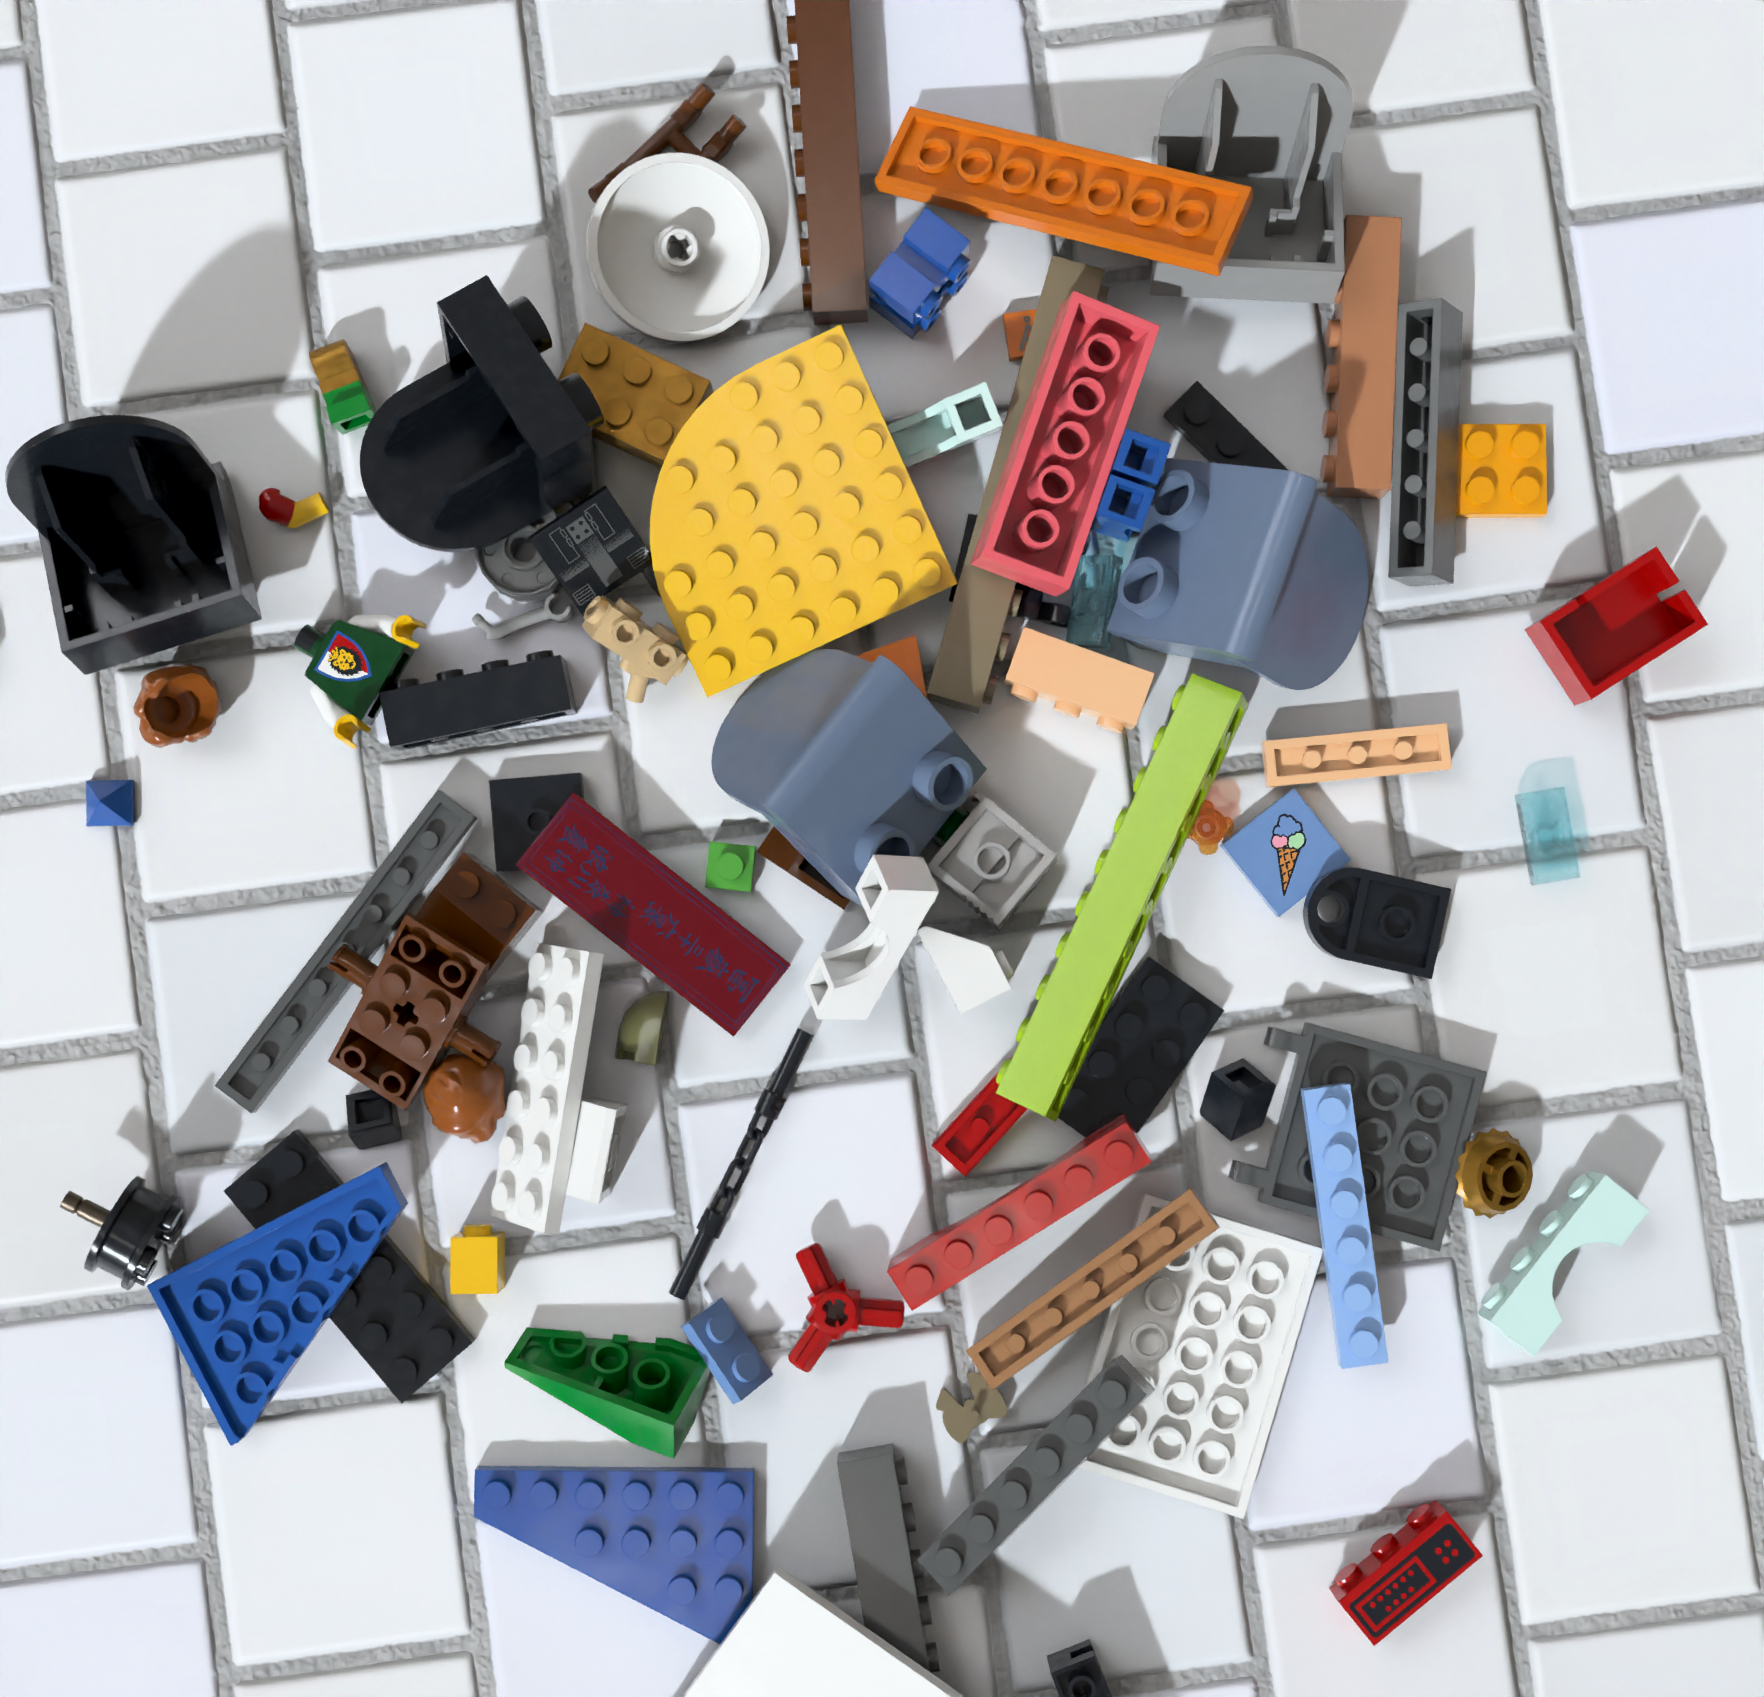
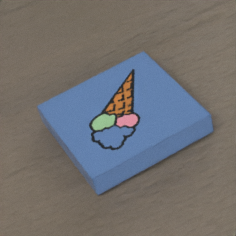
(1284, 852)

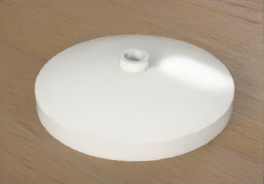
(713, 223)

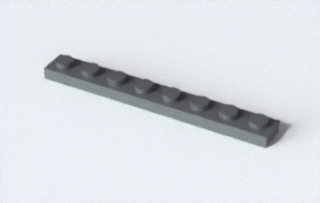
(364, 930)

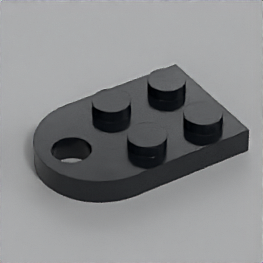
(1380, 920)

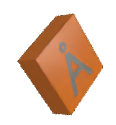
(1017, 331)

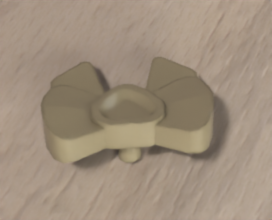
(961, 1419)

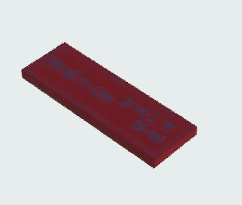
(653, 914)

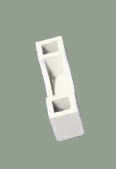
(852, 977)

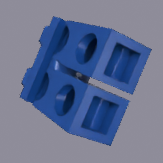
(1126, 492)

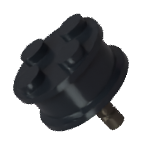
(128, 1232)

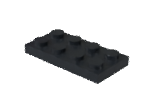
(1139, 1050)

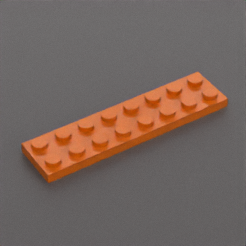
(1065, 190)

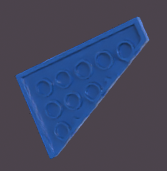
(266, 1295)
(649, 1532)

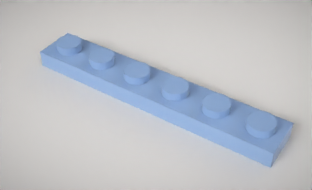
(1344, 1225)

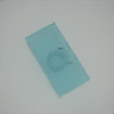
(1094, 600)
(1547, 836)

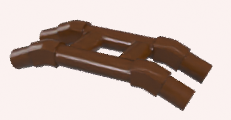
(672, 135)

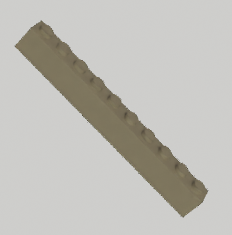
(982, 597)

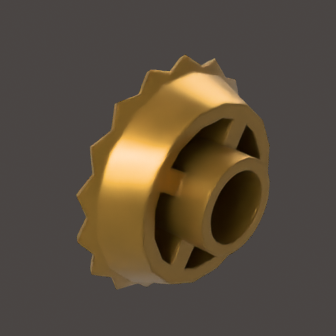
(1493, 1173)

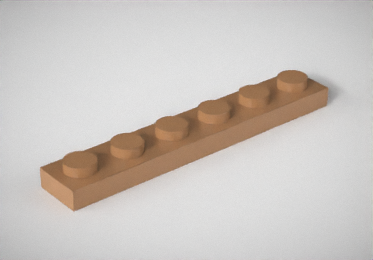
(1092, 1288)

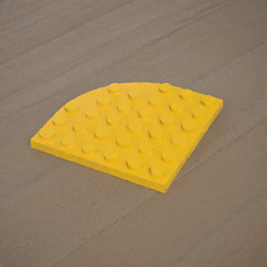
(787, 516)

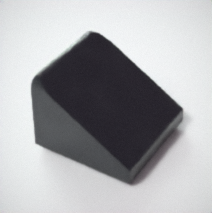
(372, 1120)

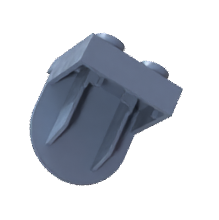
(1245, 573)
(843, 761)

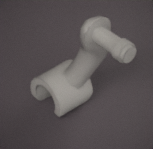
(524, 620)

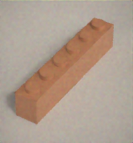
(1363, 361)

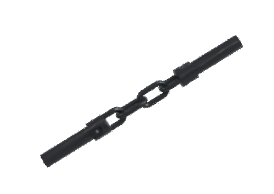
(714, 1220)

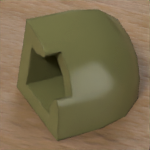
(643, 1029)

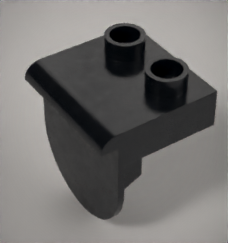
(483, 436)
(132, 537)

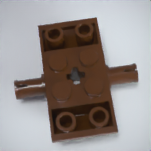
(411, 1010)

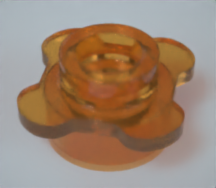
(1219, 826)

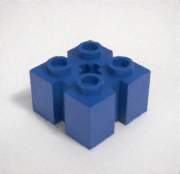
(920, 274)

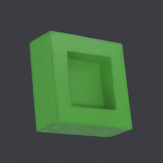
(730, 866)

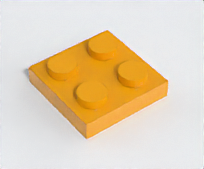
(1501, 471)

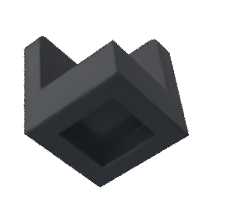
(1237, 1099)

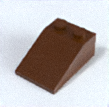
(480, 910)

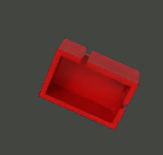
(1615, 627)

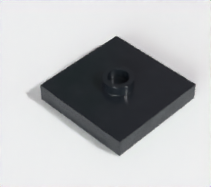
(524, 809)

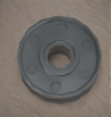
(517, 579)

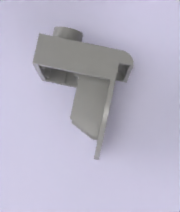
(1280, 127)

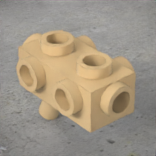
(644, 649)

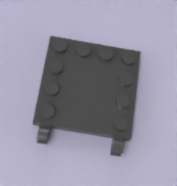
(1409, 1126)

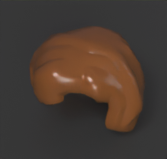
(177, 705)
(465, 1097)

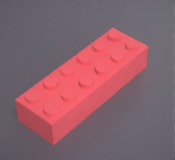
(1065, 444)

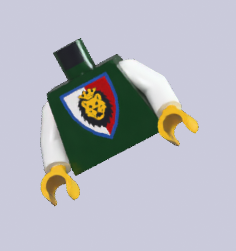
(356, 665)

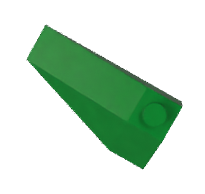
(627, 1386)

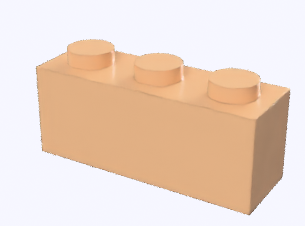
(1078, 680)

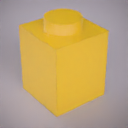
(477, 1260)

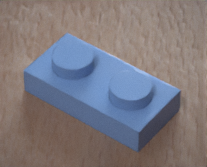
(727, 1350)

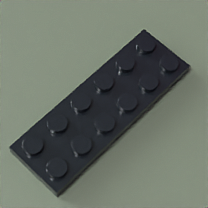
(390, 1307)

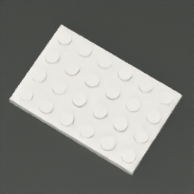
(1217, 1350)

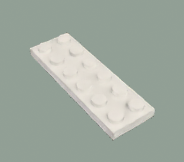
(546, 1087)

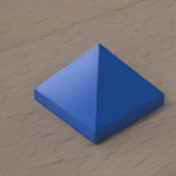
(110, 803)

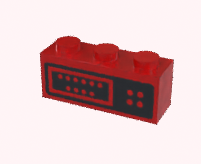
(1404, 1571)

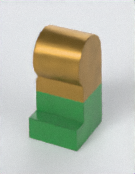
(342, 387)

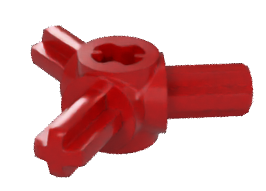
(857, 1309)

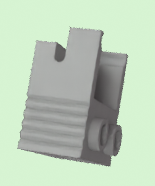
(992, 862)

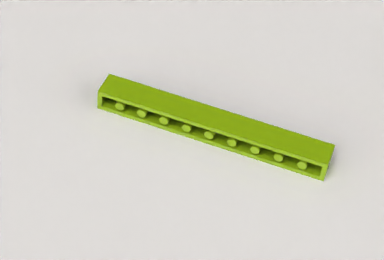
(1122, 896)

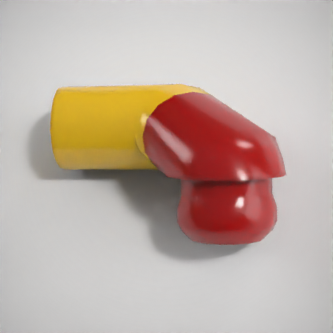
(289, 512)

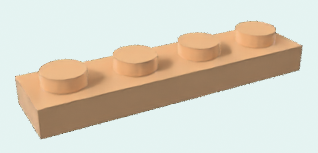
(1356, 755)

